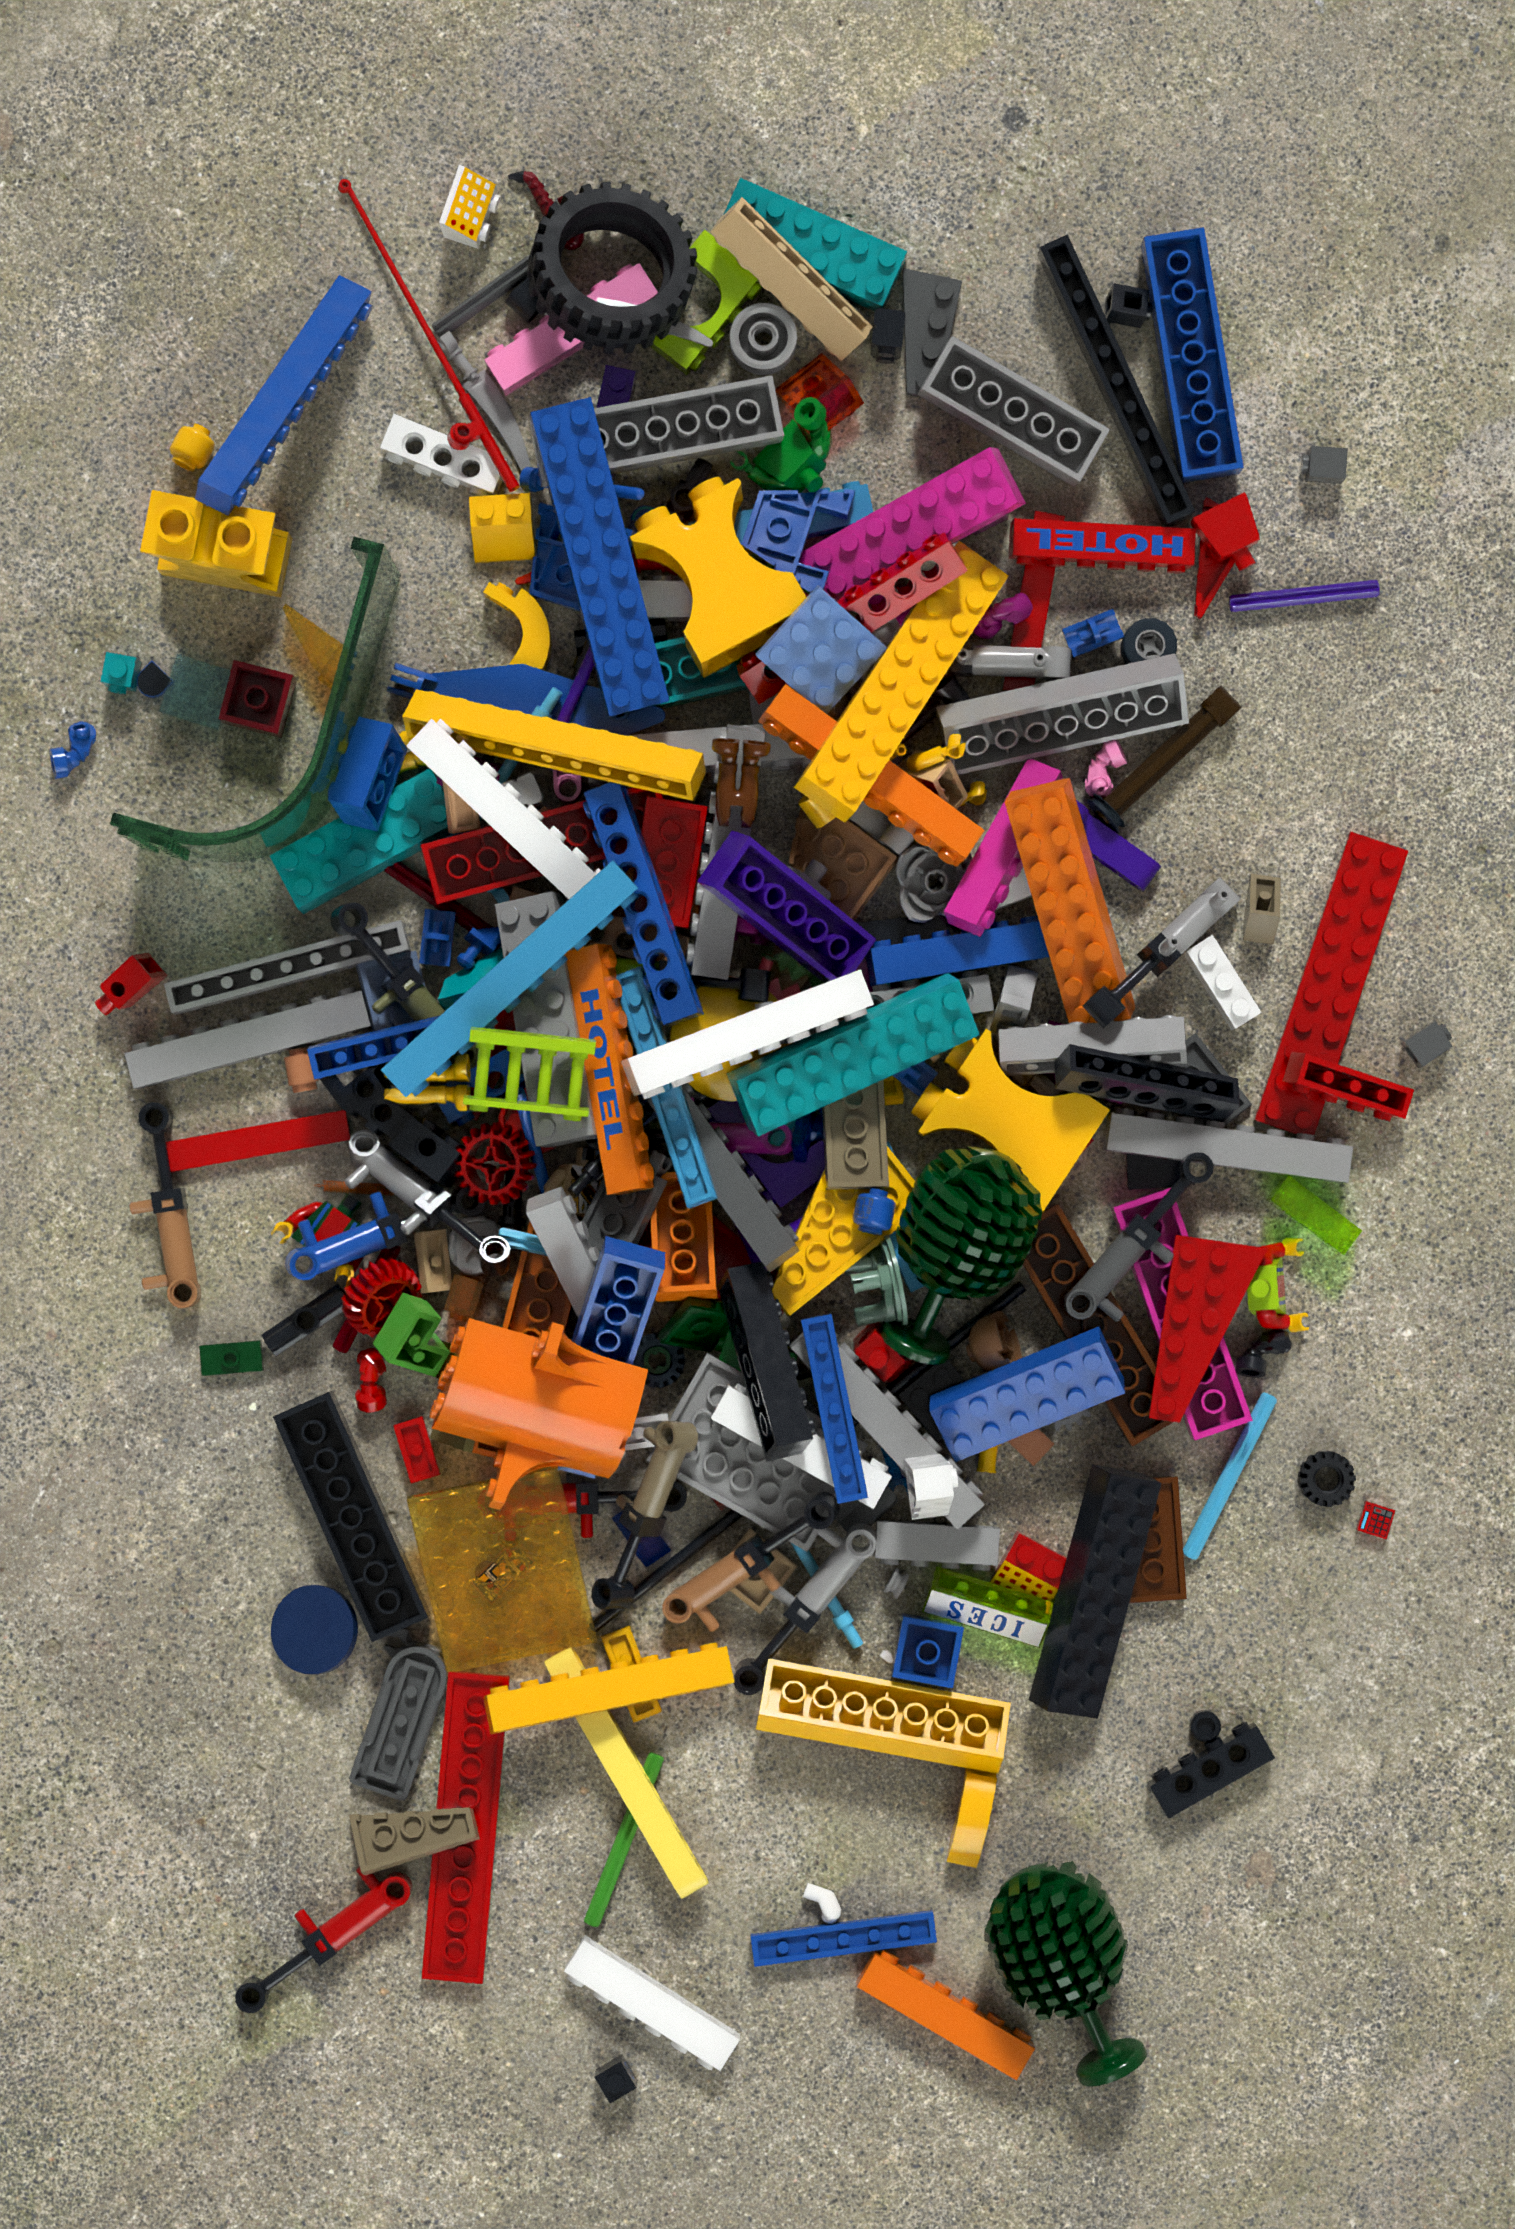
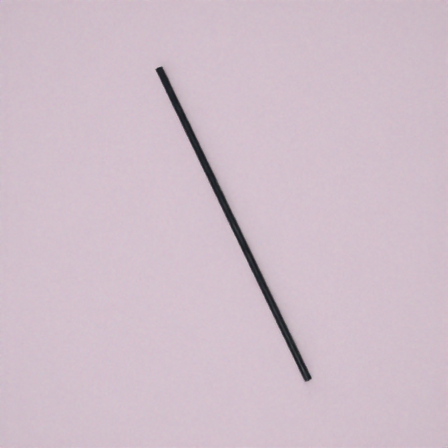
(732, 1516)

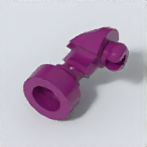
(1009, 609)

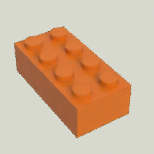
(688, 1245)

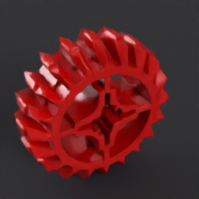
(492, 1174)
(376, 1292)

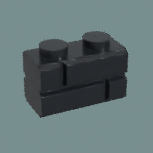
(887, 335)

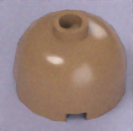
(992, 1343)

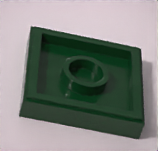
(696, 1325)

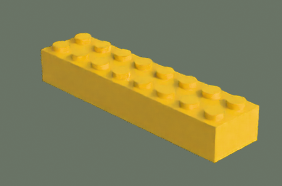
(883, 1716)

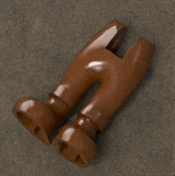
(726, 790)

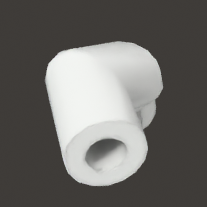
(827, 1900)

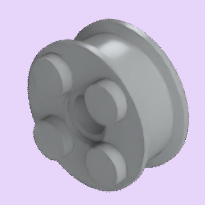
(766, 358)

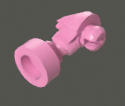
(1098, 778)

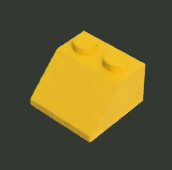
(502, 527)

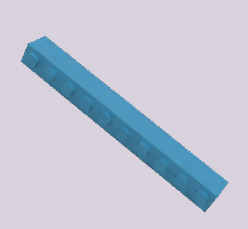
(509, 978)

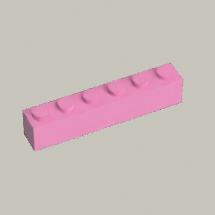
(543, 347)

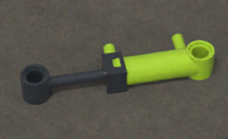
(751, 985)

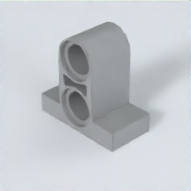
(1014, 998)

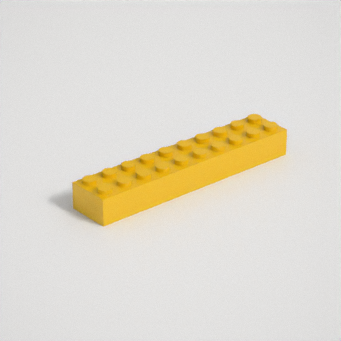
(899, 688)

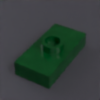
(231, 1358)

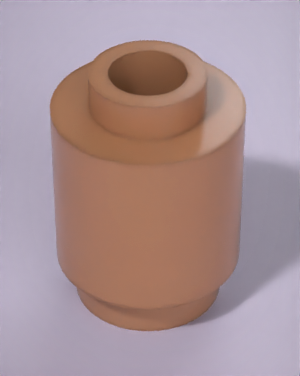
(299, 1071)

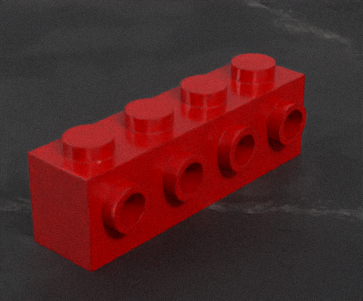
(1348, 1085)

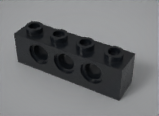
(1201, 1786)

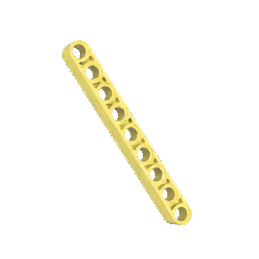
(635, 1788)

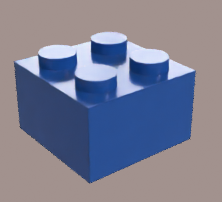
(927, 1650)

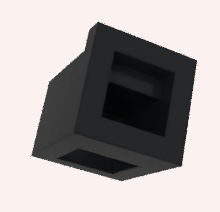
(1127, 305)

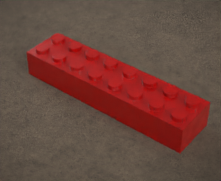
(486, 861)

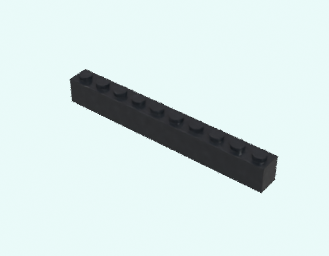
(1115, 382)

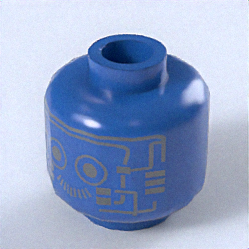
(874, 1212)

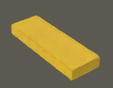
(622, 1647)

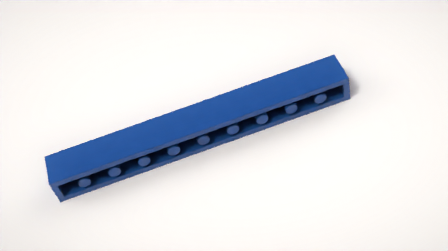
(283, 396)

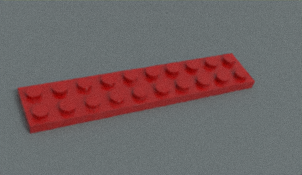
(1333, 976)
(464, 1874)

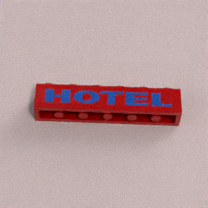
(1102, 544)

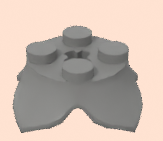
(916, 897)

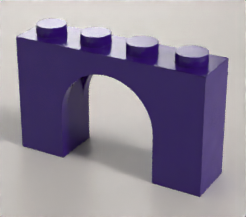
(781, 1180)

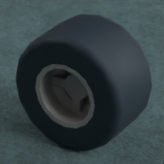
(1152, 636)

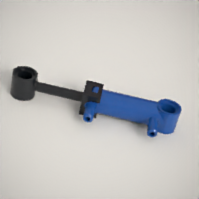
(362, 1240)

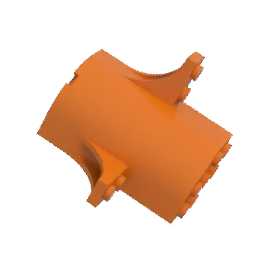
(537, 1402)

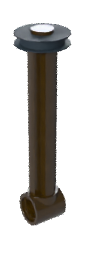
(1213, 713)

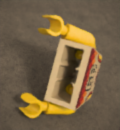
(940, 775)

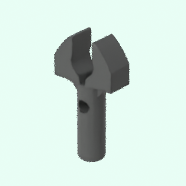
(403, 1634)

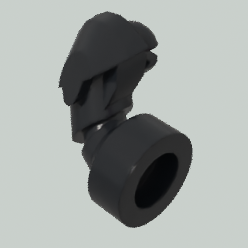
(1251, 1362)

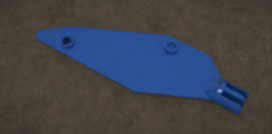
(523, 689)

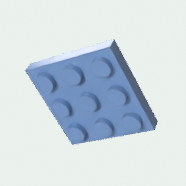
(821, 650)

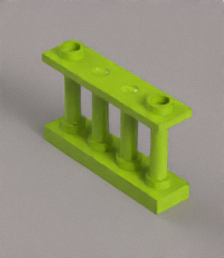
(547, 1047)

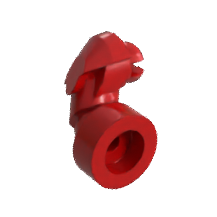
(370, 1395)

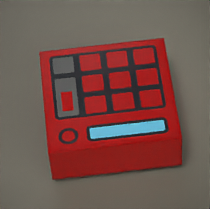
(1375, 1520)

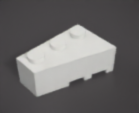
(930, 1485)

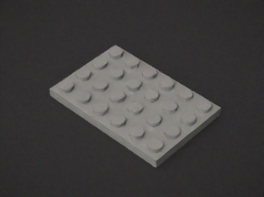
(736, 1468)

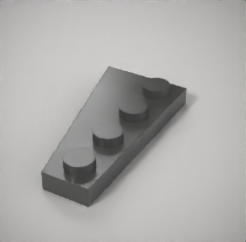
(929, 318)

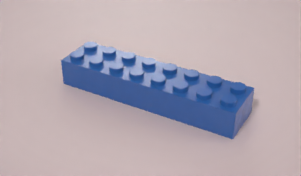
(1191, 355)
(618, 1303)

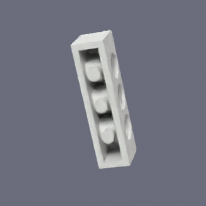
(404, 431)

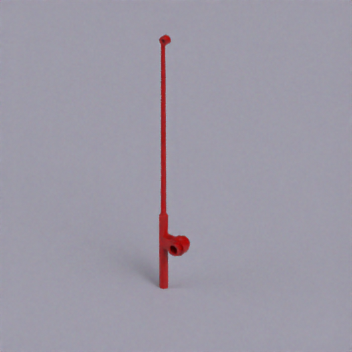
(460, 434)

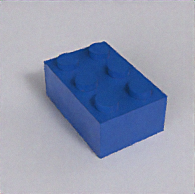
(367, 773)

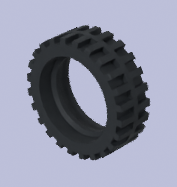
(624, 213)

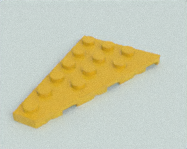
(831, 1238)

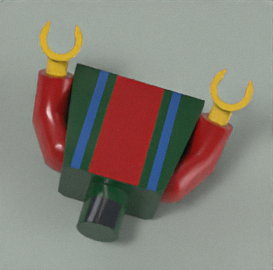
(326, 1222)

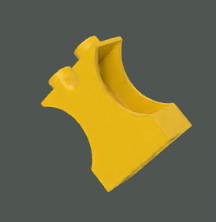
(216, 548)
(733, 595)
(1032, 1129)

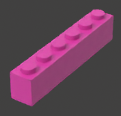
(994, 863)

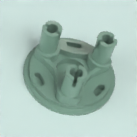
(887, 1277)

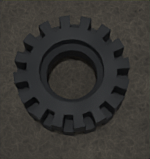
(1345, 1478)

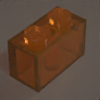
(465, 1297)

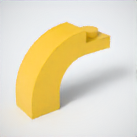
(536, 638)
(972, 1818)

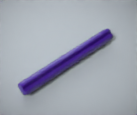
(1304, 595)

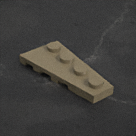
(397, 1838)

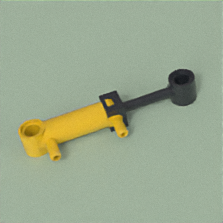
(946, 692)

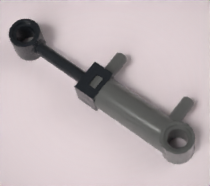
(1130, 1245)

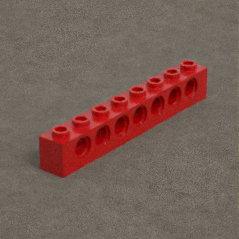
(895, 601)

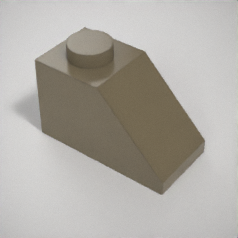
(1262, 909)

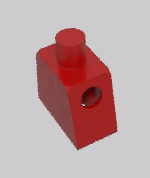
(1229, 531)
(137, 975)
(878, 1355)

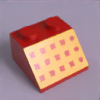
(1030, 1568)

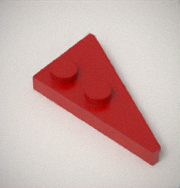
(1209, 572)

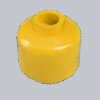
(192, 447)

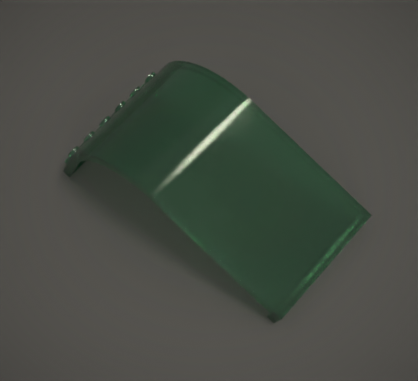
(346, 703)

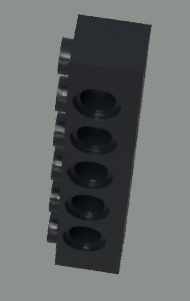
(1146, 1083)

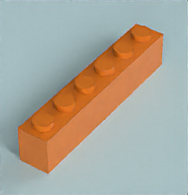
(946, 2014)

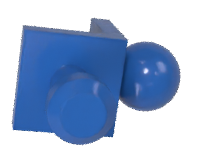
(482, 941)

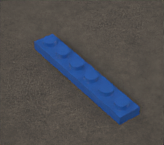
(834, 1408)
(843, 1938)

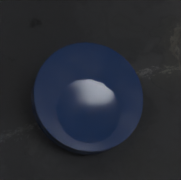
(314, 1629)

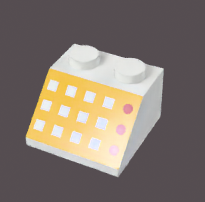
(469, 208)

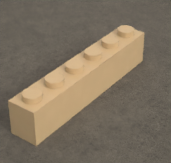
(791, 279)

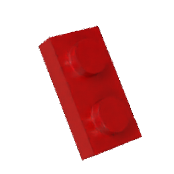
(417, 1449)

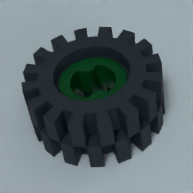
(661, 1375)

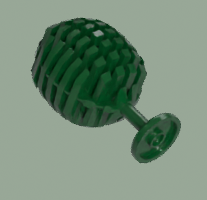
(962, 1237)
(1066, 1954)

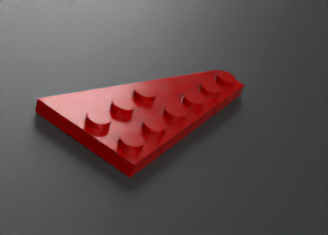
(1201, 1301)

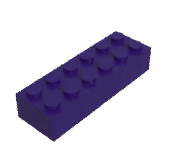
(785, 908)

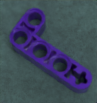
(1118, 853)

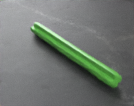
(618, 1852)

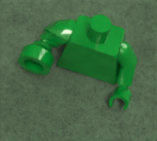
(800, 455)

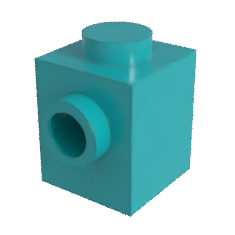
(120, 673)

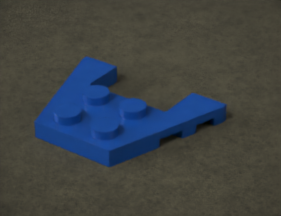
(782, 525)
(550, 569)

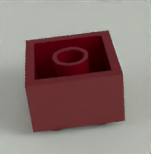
(257, 699)

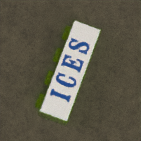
(987, 1607)

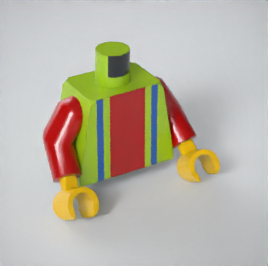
(1267, 1289)

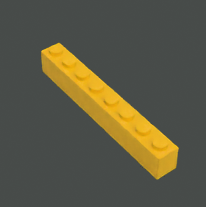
(608, 1689)

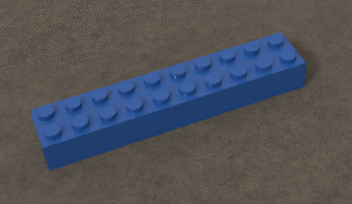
(599, 556)

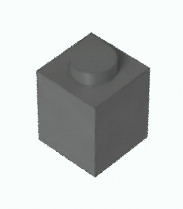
(1325, 464)
(1427, 1043)

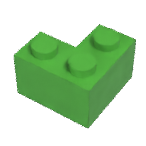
(410, 1338)

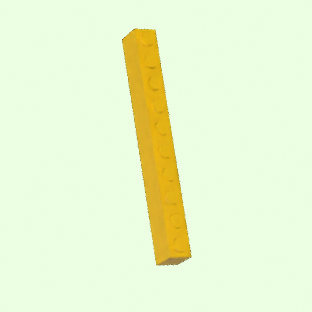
(561, 745)

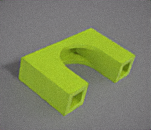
(734, 287)

